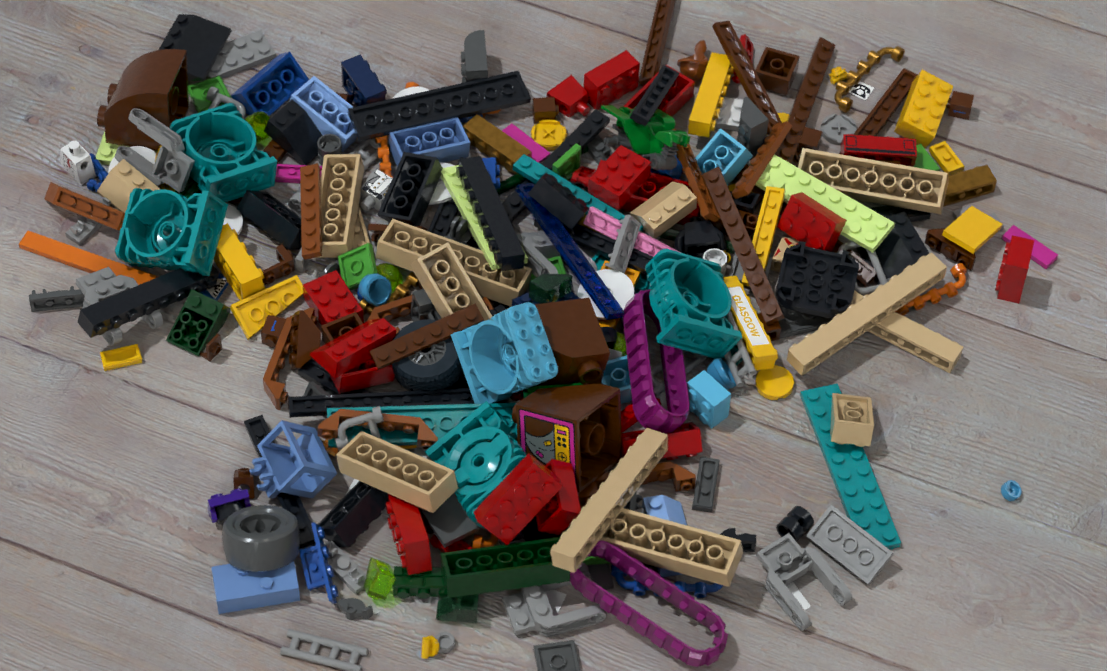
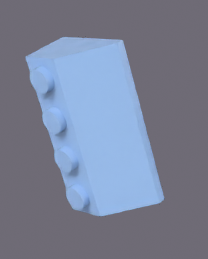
(326, 110)
(667, 509)

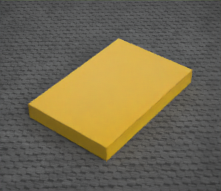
(972, 229)

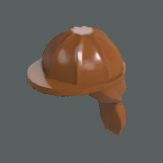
(695, 65)

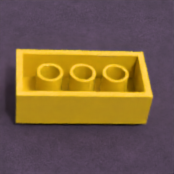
(923, 108)
(237, 265)

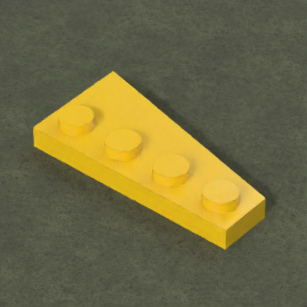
(253, 310)

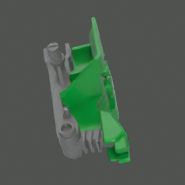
(654, 142)

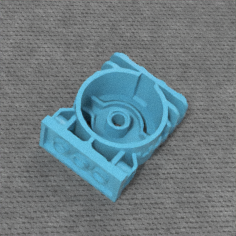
(505, 354)

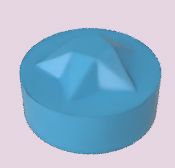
(1011, 490)

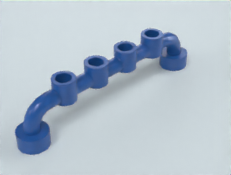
(699, 588)

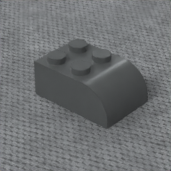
(474, 57)

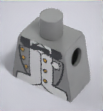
(374, 190)

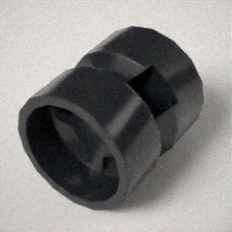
(796, 523)

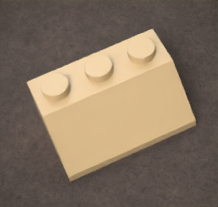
(120, 184)
(665, 209)

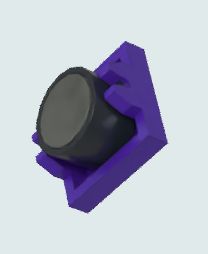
(222, 506)

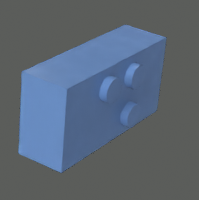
(438, 139)
(248, 589)

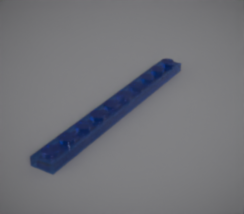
(572, 255)

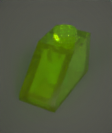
(378, 579)

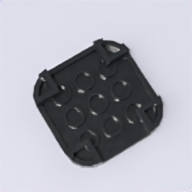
(816, 281)

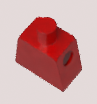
(570, 97)

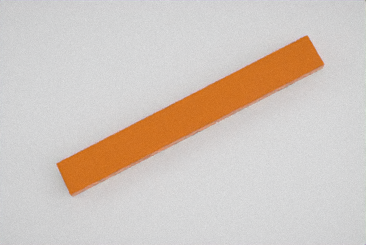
(78, 258)

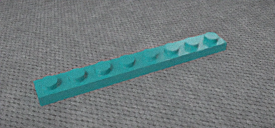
(534, 171)

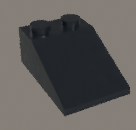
(294, 132)

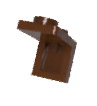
(281, 269)

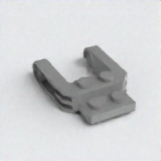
(171, 164)
(538, 249)
(106, 284)
(789, 562)
(532, 611)

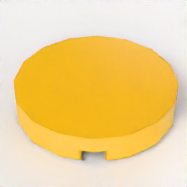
(549, 134)
(774, 383)

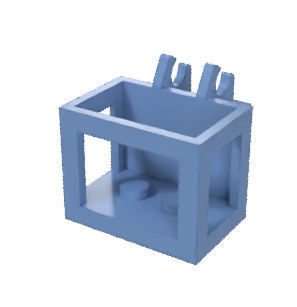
(295, 469)

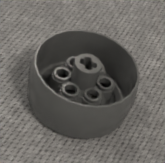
(261, 538)

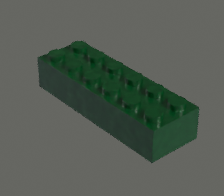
(500, 568)

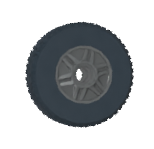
(430, 368)

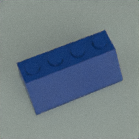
(271, 85)

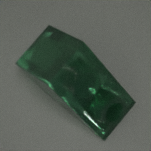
(550, 287)
(458, 609)

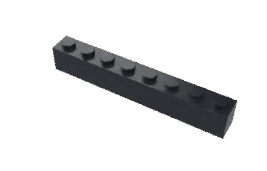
(490, 214)
(143, 300)

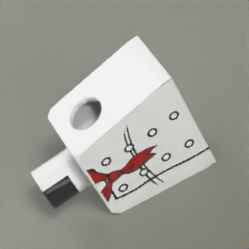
(74, 157)

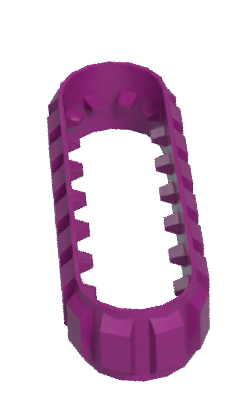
(645, 405)
(665, 590)

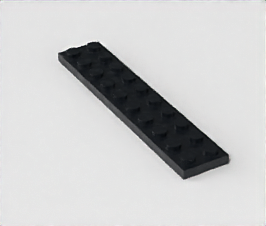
(439, 104)

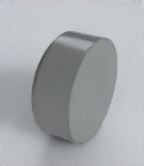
(446, 642)

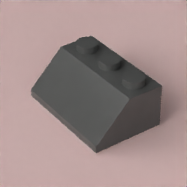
(752, 127)

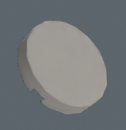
(835, 126)

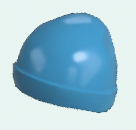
(375, 289)
(721, 373)

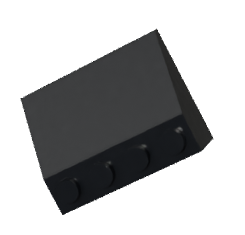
(201, 40)
(898, 249)

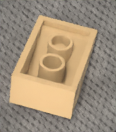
(851, 420)

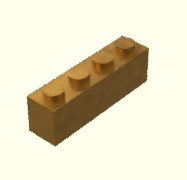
(494, 142)
(969, 184)

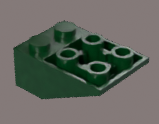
(198, 322)

